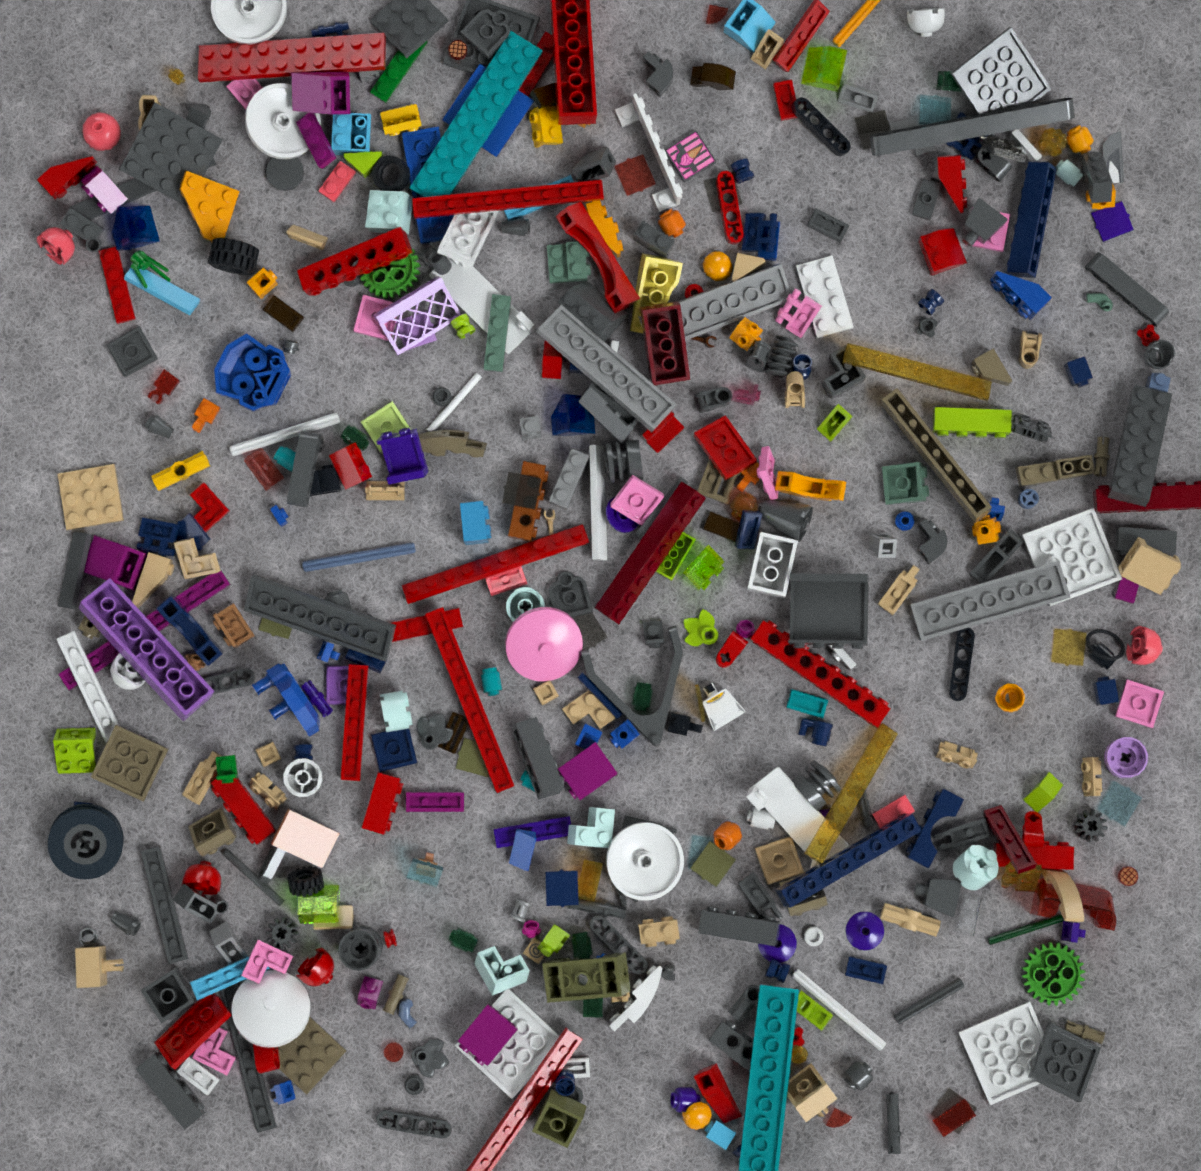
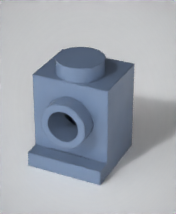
(1158, 382)

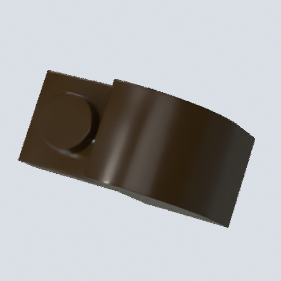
(713, 75)

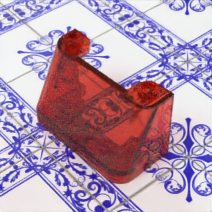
(1097, 900)

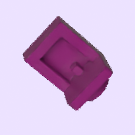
(369, 993)

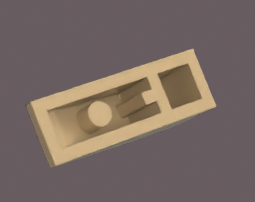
(152, 577)

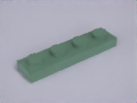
(497, 333)

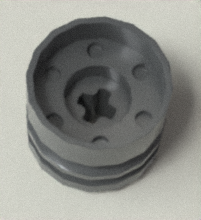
(623, 460)
(816, 784)
(352, 956)

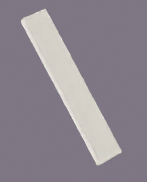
(598, 502)
(88, 683)

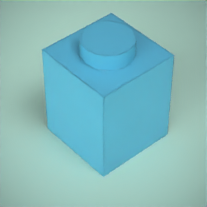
(719, 1133)

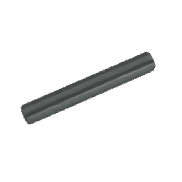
(929, 1001)

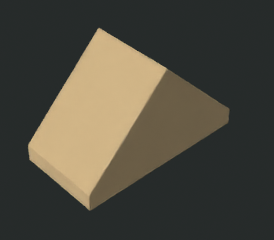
(767, 49)
(746, 265)

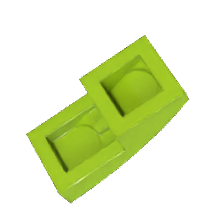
(813, 1011)

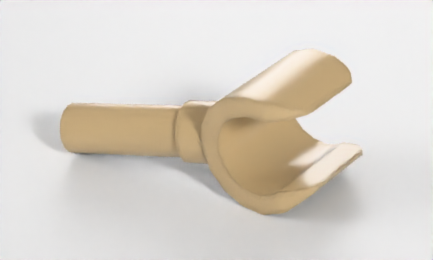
(550, 522)

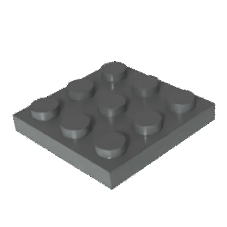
(409, 23)
(1064, 1062)

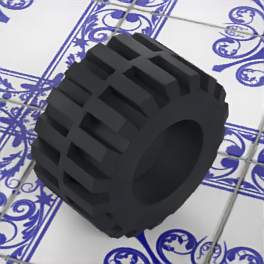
(233, 256)

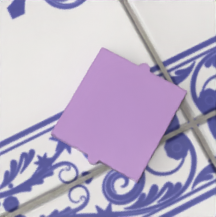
(416, 331)

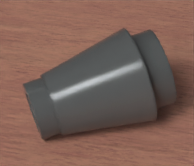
(516, 227)
(158, 426)
(128, 924)

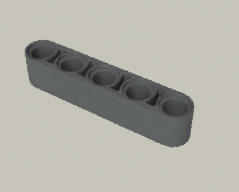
(1127, 288)

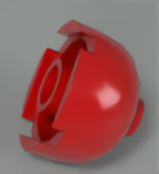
(203, 878)
(317, 969)

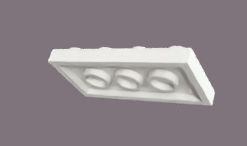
(467, 236)
(822, 284)

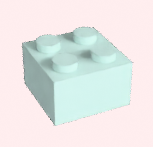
(388, 211)

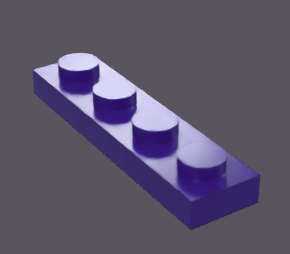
(544, 830)

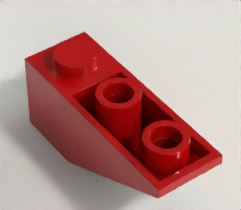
(950, 174)
(61, 177)
(717, 1093)

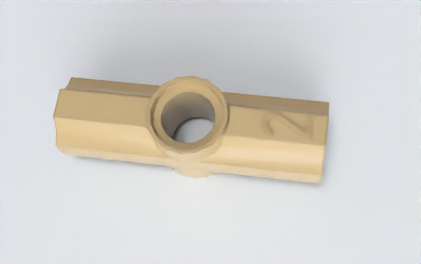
(910, 919)

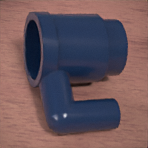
(821, 731)

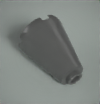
(787, 517)

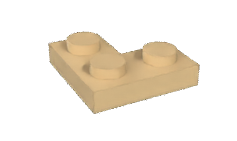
(193, 564)
(585, 705)

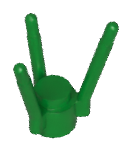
(143, 261)

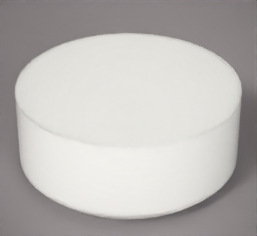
(813, 936)

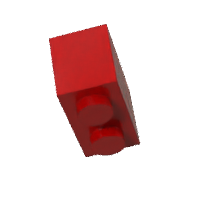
(350, 466)

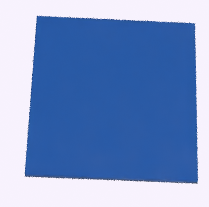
(508, 122)

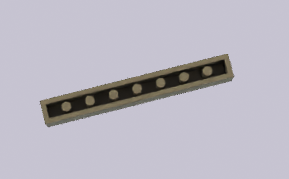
(936, 455)

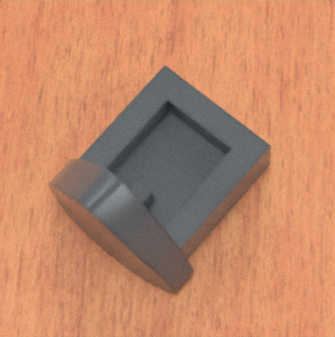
(199, 114)

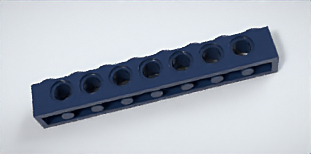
(848, 860)

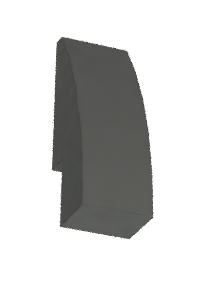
(997, 556)

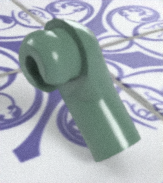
(1101, 299)

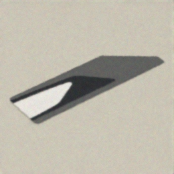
(1113, 157)

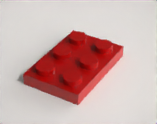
(725, 447)

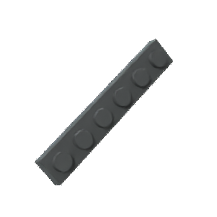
(164, 905)

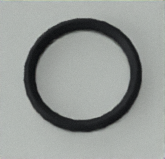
(1102, 656)

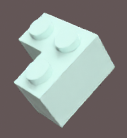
(598, 829)
(500, 974)

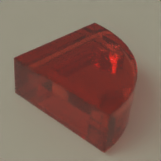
(715, 14)
(838, 1118)

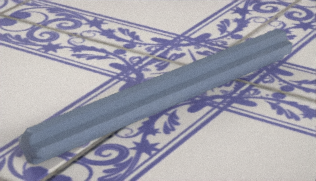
(358, 557)

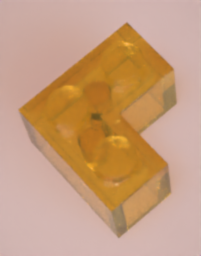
(589, 880)

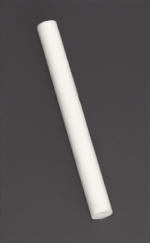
(453, 404)

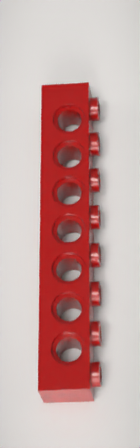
(873, 717)

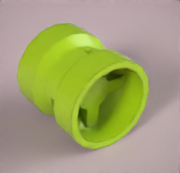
(462, 326)

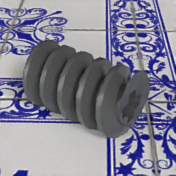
(781, 357)

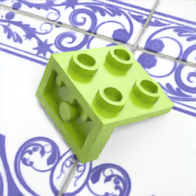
(75, 750)

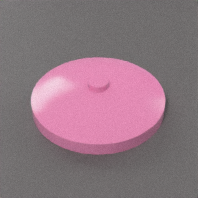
(543, 644)

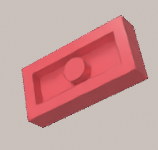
(337, 181)
(506, 581)
(893, 811)

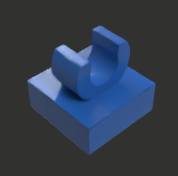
(996, 510)
(326, 652)
(284, 1092)

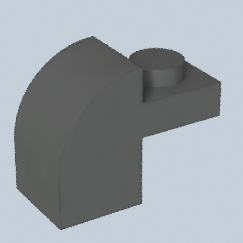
(662, 75)
(935, 545)

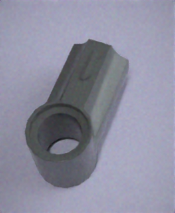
(744, 1004)

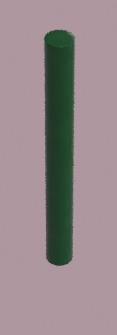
(1025, 929)

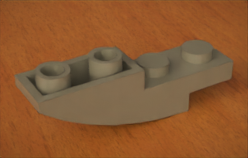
(454, 440)
(1055, 470)

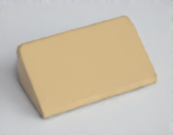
(307, 237)
(346, 919)

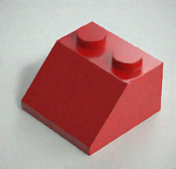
(942, 250)

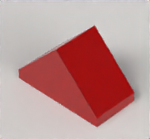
(551, 362)

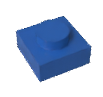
(280, 515)

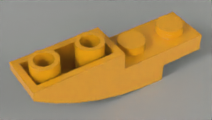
(605, 226)

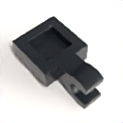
(681, 725)

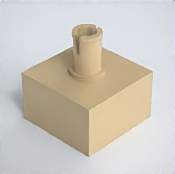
(93, 966)
(810, 1093)

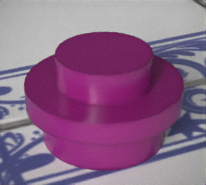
(745, 629)

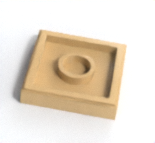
(779, 860)

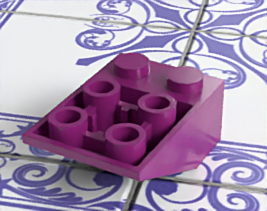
(321, 92)
(115, 562)

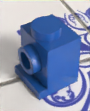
(631, 732)

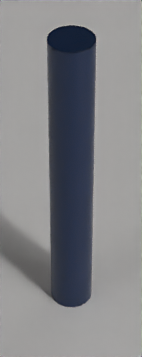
(599, 695)

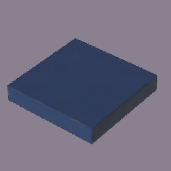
(394, 749)

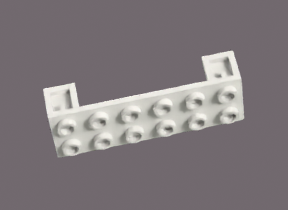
(633, 113)
(474, 297)
(790, 810)

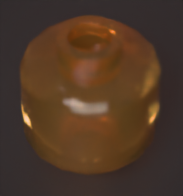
(742, 502)

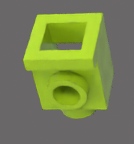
(553, 941)

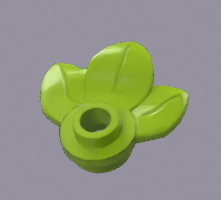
(698, 628)

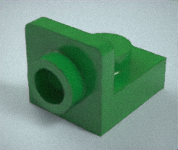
(226, 768)

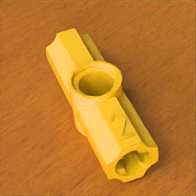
(169, 476)

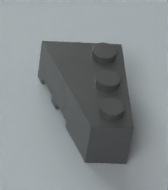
(607, 411)

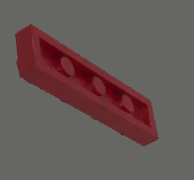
(1009, 839)

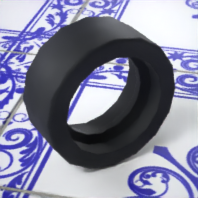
(379, 167)

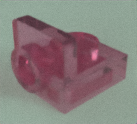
(744, 397)

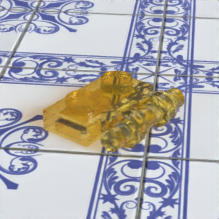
(1022, 882)

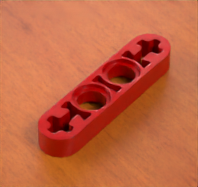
(729, 207)

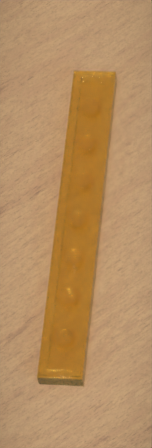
(917, 372)
(851, 793)

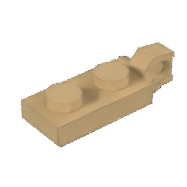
(899, 590)
(201, 779)

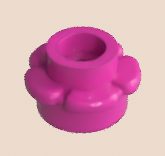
(531, 929)

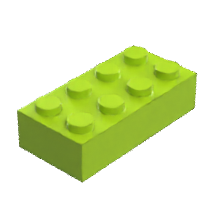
(676, 556)

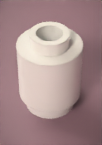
(760, 819)

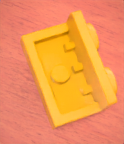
(401, 119)
(545, 126)

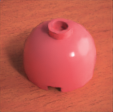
(101, 131)
(55, 241)
(1145, 646)

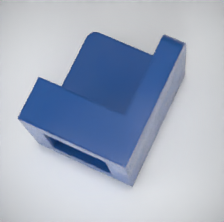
(588, 737)

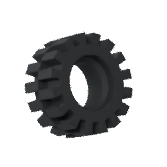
(305, 881)

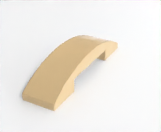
(1071, 904)

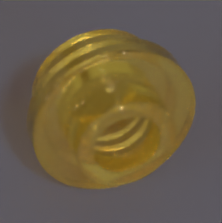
(176, 76)
(799, 1054)

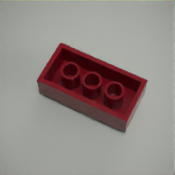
(665, 343)

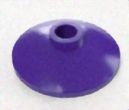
(621, 524)
(854, 930)
(787, 947)

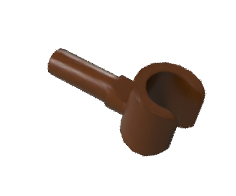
(705, 340)

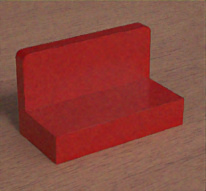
(664, 433)

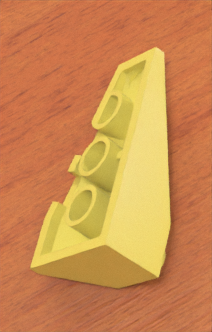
(654, 284)

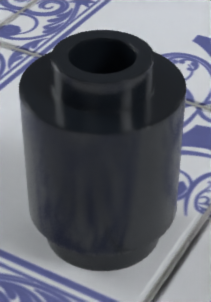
(1103, 650)

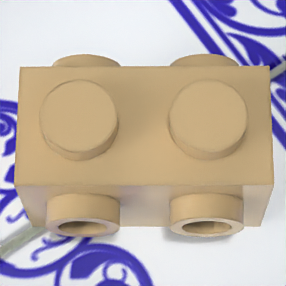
(660, 931)

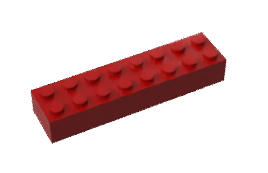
(573, 62)

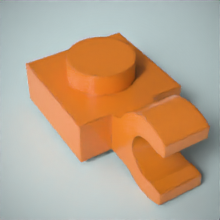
(206, 413)
(750, 475)

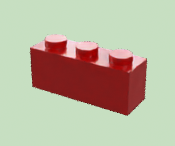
(382, 803)

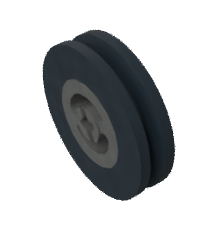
(75, 858)

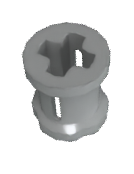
(520, 910)

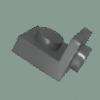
(653, 633)

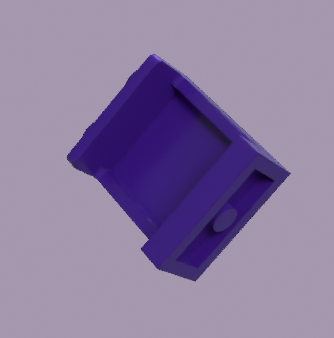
(403, 455)

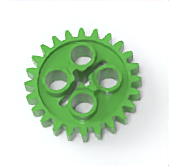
(390, 285)
(1066, 985)

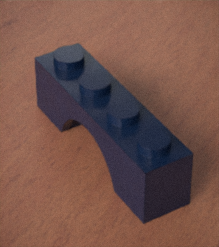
(193, 632)
(944, 805)

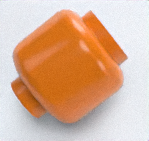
(671, 223)
(727, 835)

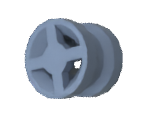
(1030, 496)

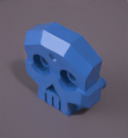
(237, 367)
(293, 698)

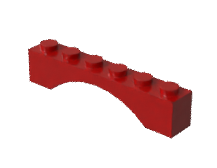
(581, 227)

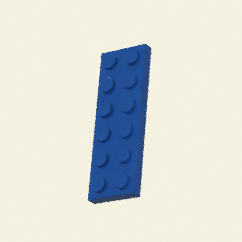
(418, 148)

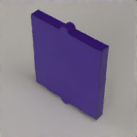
(1112, 221)

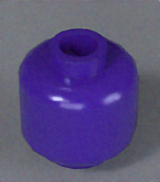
(683, 1098)

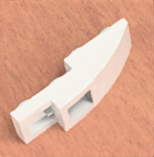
(644, 993)

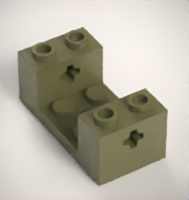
(605, 976)

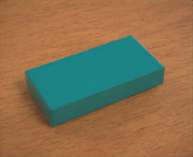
(807, 703)

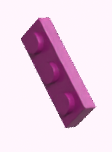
(316, 140)
(434, 801)

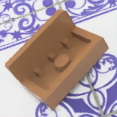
(233, 626)

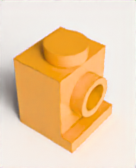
(255, 282)

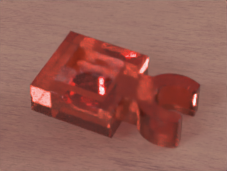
(165, 384)

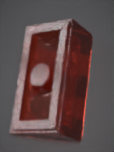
(263, 469)

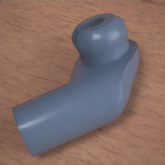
(404, 1013)

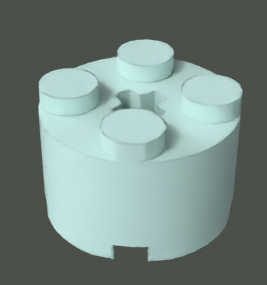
(522, 596)
(394, 711)
(976, 867)

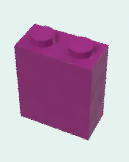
(587, 771)
(487, 1035)

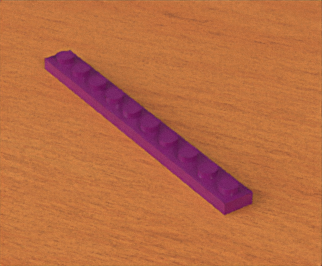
(189, 599)

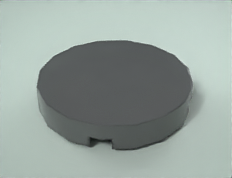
(285, 173)

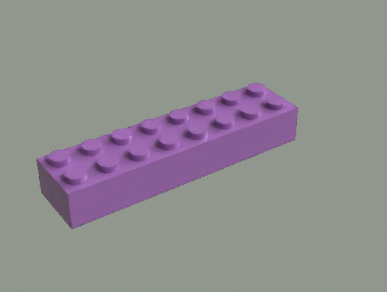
(146, 649)

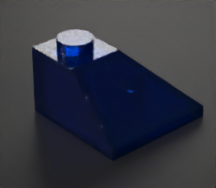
(134, 228)
(571, 418)

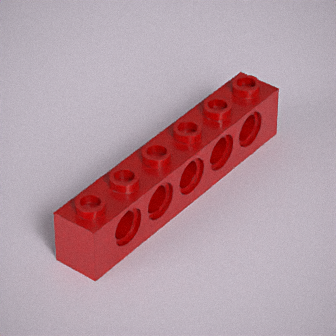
(310, 274)

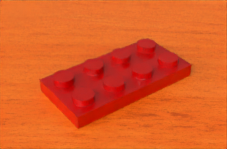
(192, 1029)

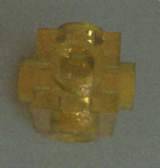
(1049, 147)

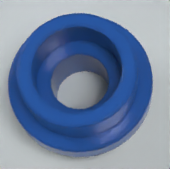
(904, 527)

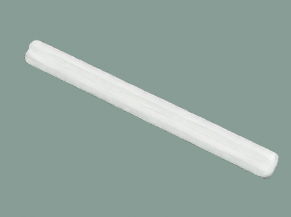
(284, 434)
(838, 1009)

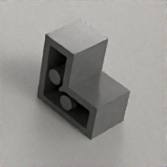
(845, 377)

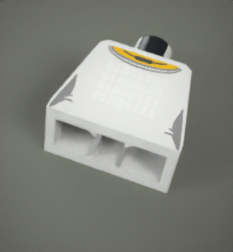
(720, 707)

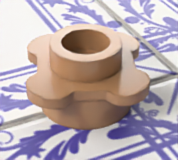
(195, 661)

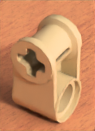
(1030, 346)
(794, 392)

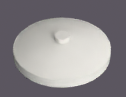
(249, 19)
(273, 122)
(645, 861)
(272, 1010)

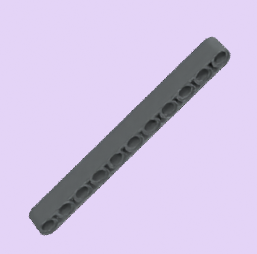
(972, 126)

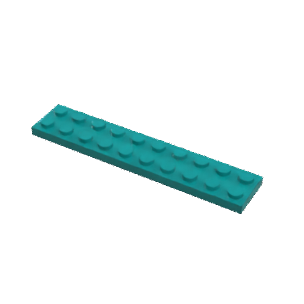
(477, 117)
(768, 1078)

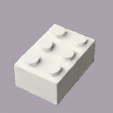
(772, 565)

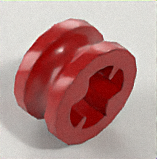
(390, 938)

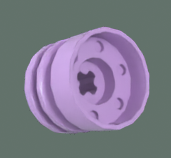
(1137, 757)

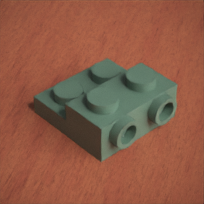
(568, 263)
(905, 483)

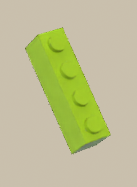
(972, 421)

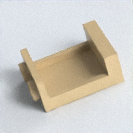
(1149, 567)

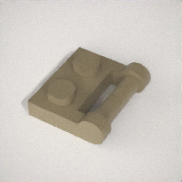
(710, 484)

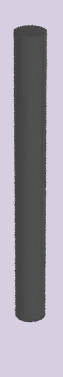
(253, 877)

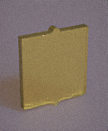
(1068, 647)
(699, 702)

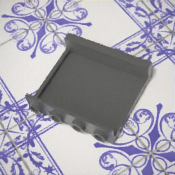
(829, 610)

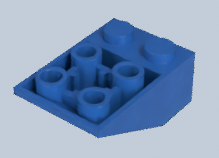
(1025, 295)

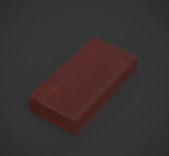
(954, 1117)

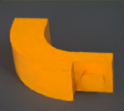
(809, 487)

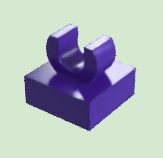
(1071, 932)

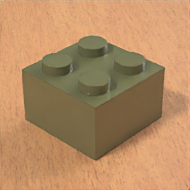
(559, 1118)

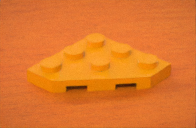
(209, 204)

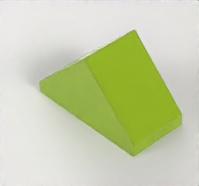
(363, 161)
(834, 422)
(1043, 792)

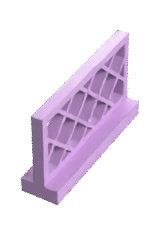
(410, 300)

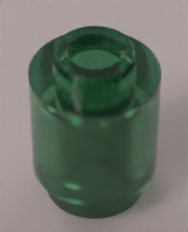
(352, 434)
(642, 696)
(463, 940)
(582, 945)

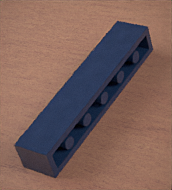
(1031, 219)

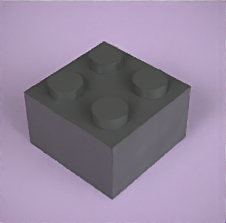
(169, 995)

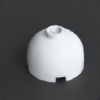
(926, 20)
(124, 674)
(303, 777)

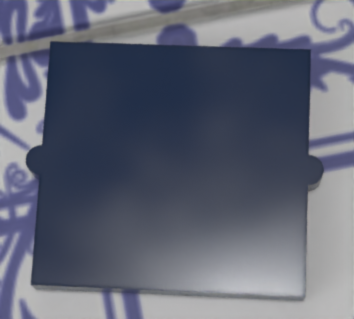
(191, 529)
(561, 888)

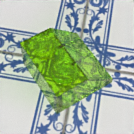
(824, 67)
(703, 568)
(320, 907)

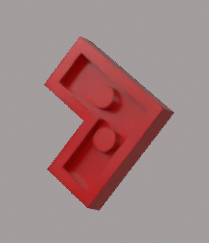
(212, 507)

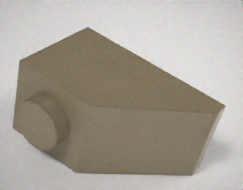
(990, 368)

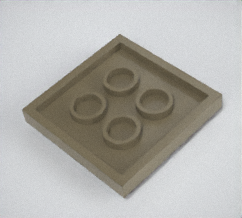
(129, 762)
(309, 1056)

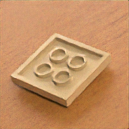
(90, 497)

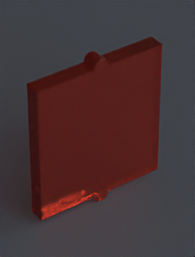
(635, 175)

